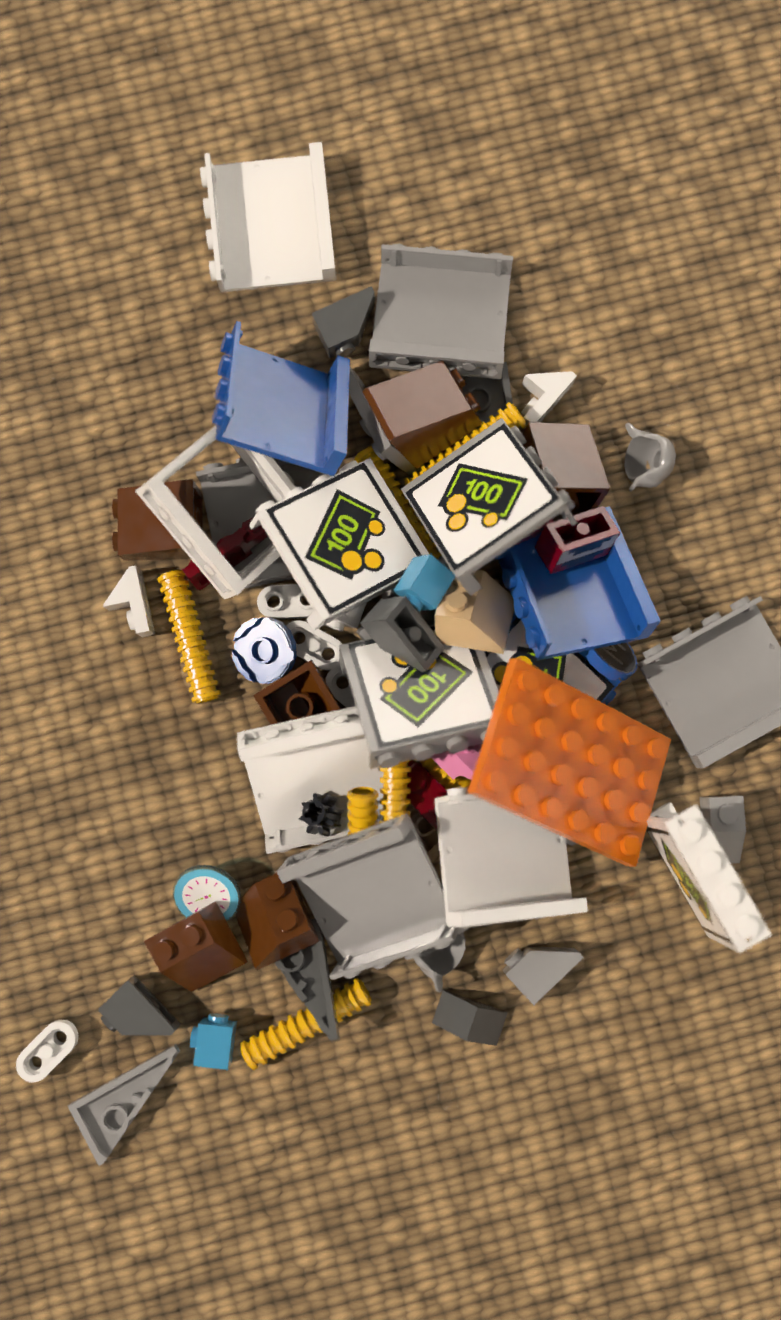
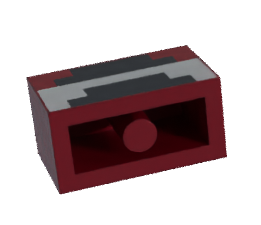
(569, 545)

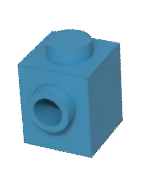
(425, 582)
(213, 1041)

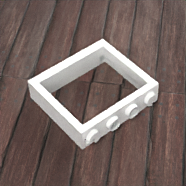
(190, 535)

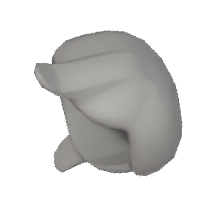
(651, 448)
(439, 962)

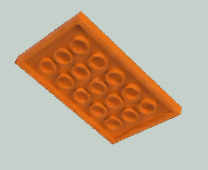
(570, 763)

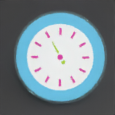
(204, 885)

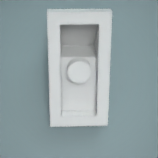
(548, 389)
(132, 593)

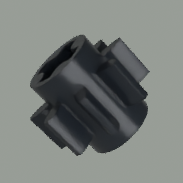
(321, 814)

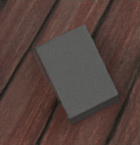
(469, 1018)

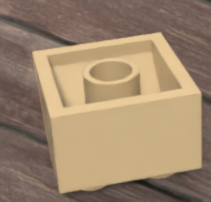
(475, 620)

